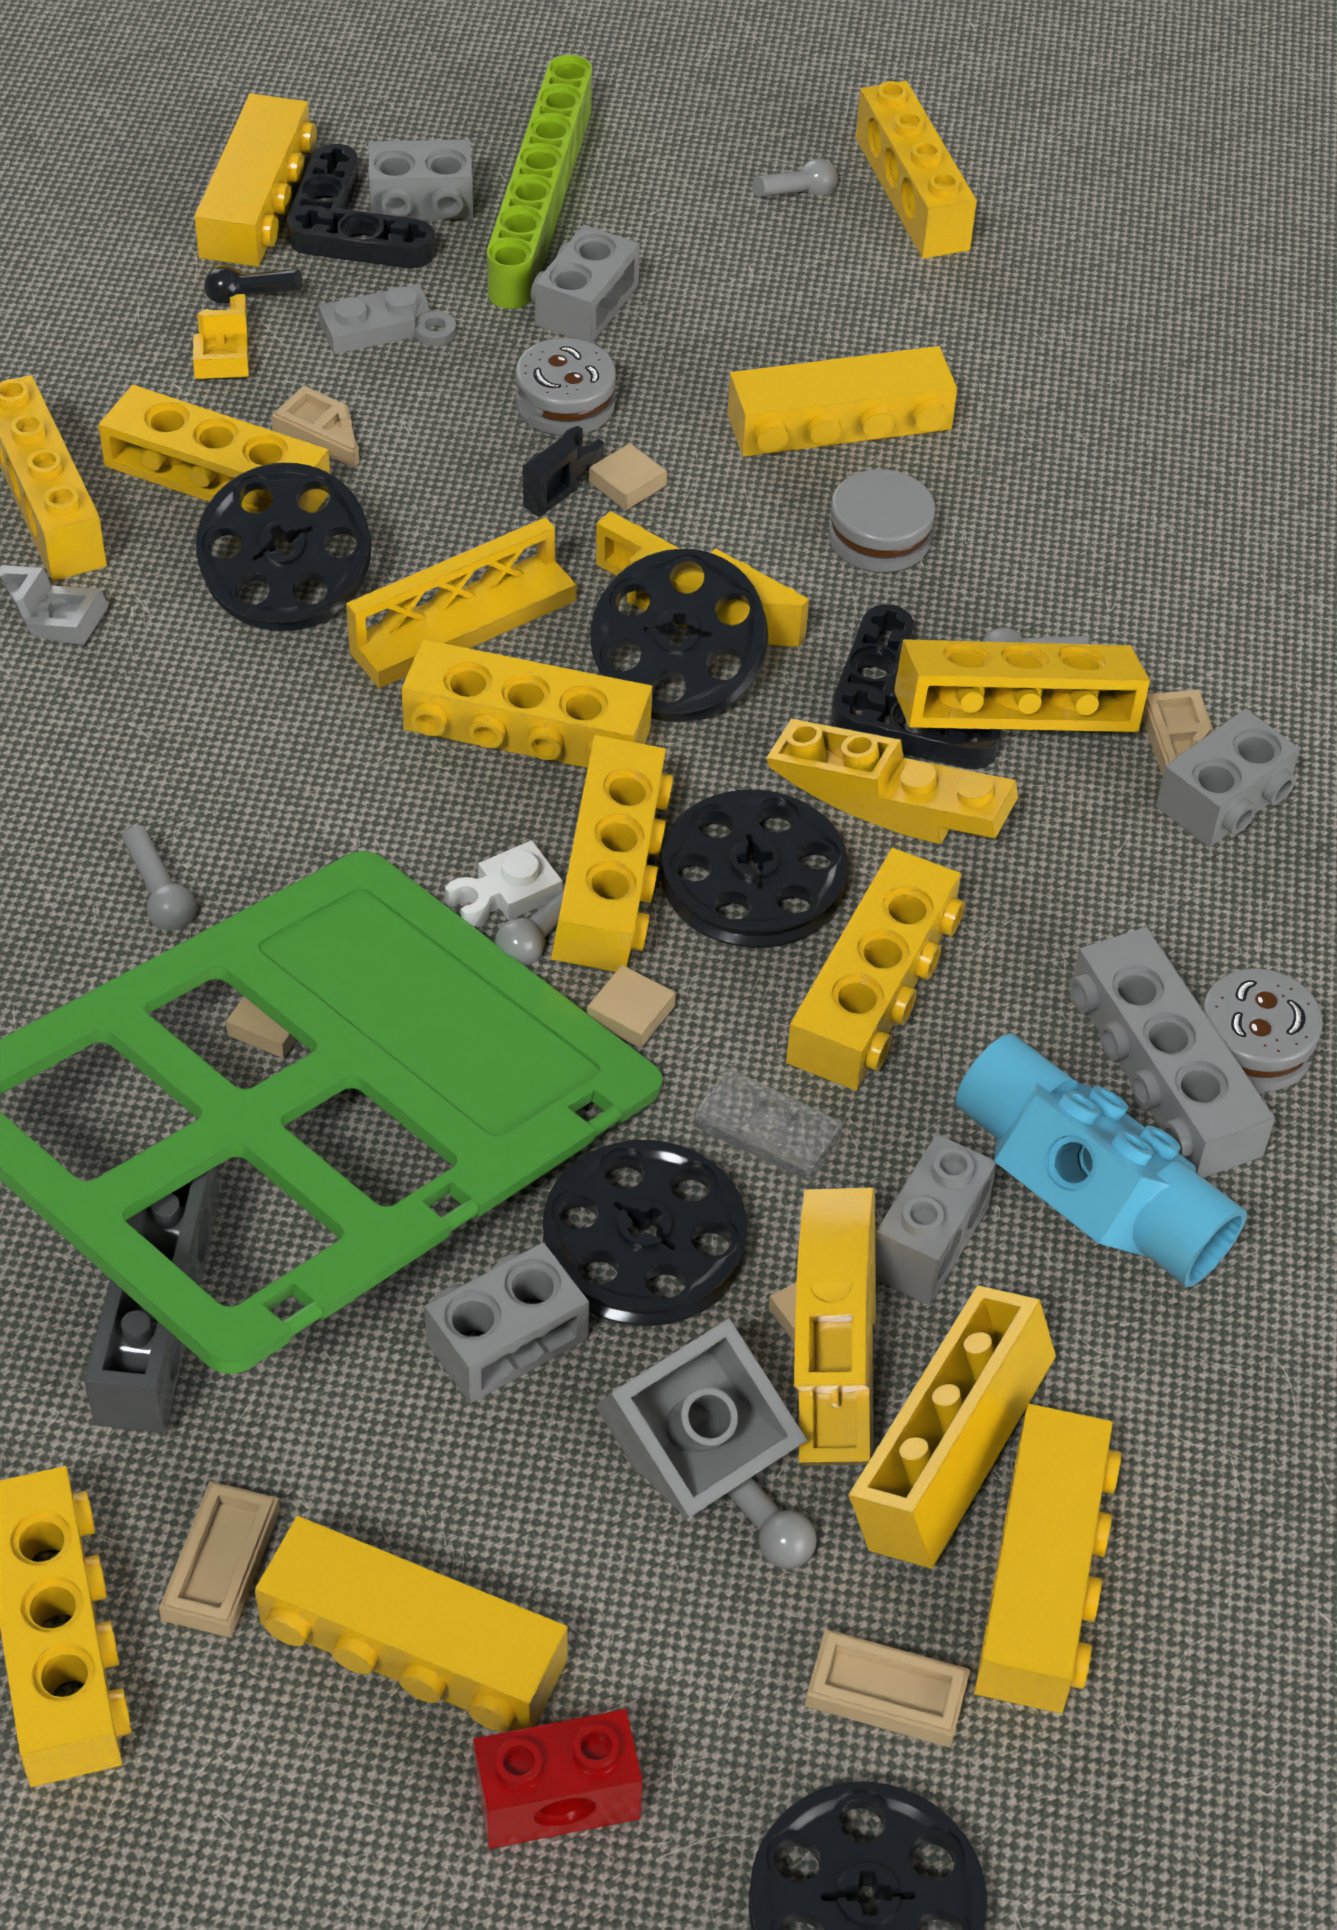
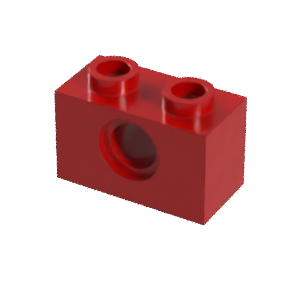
(557, 1778)

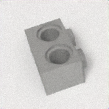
(421, 179)
(586, 283)
(1228, 778)
(933, 1218)
(516, 1333)

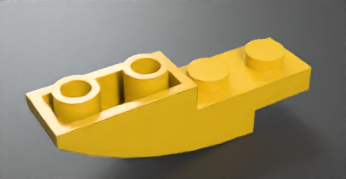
(624, 542)
(875, 783)
(836, 1326)

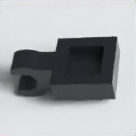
(554, 471)

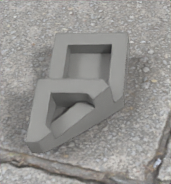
(53, 611)

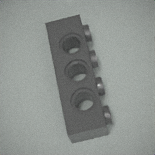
(134, 1355)

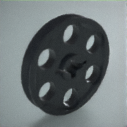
(262, 562)
(697, 611)
(734, 881)
(643, 1206)
(880, 1864)

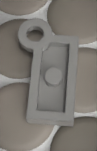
(383, 319)

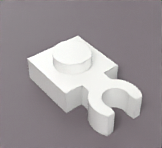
(509, 882)

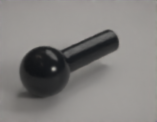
(228, 281)

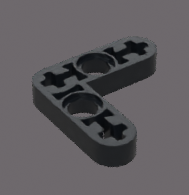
(327, 225)
(878, 699)

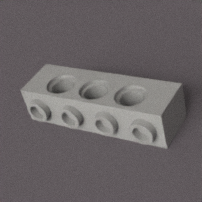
(1170, 1052)

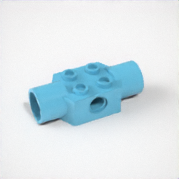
(1098, 1162)

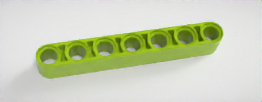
(539, 181)

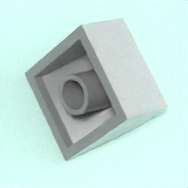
(701, 1420)

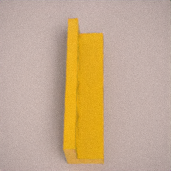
(459, 612)

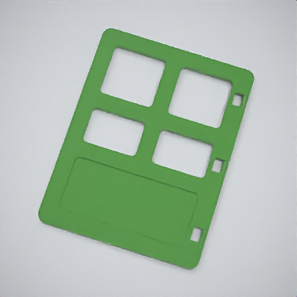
(390, 1004)

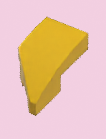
(222, 342)

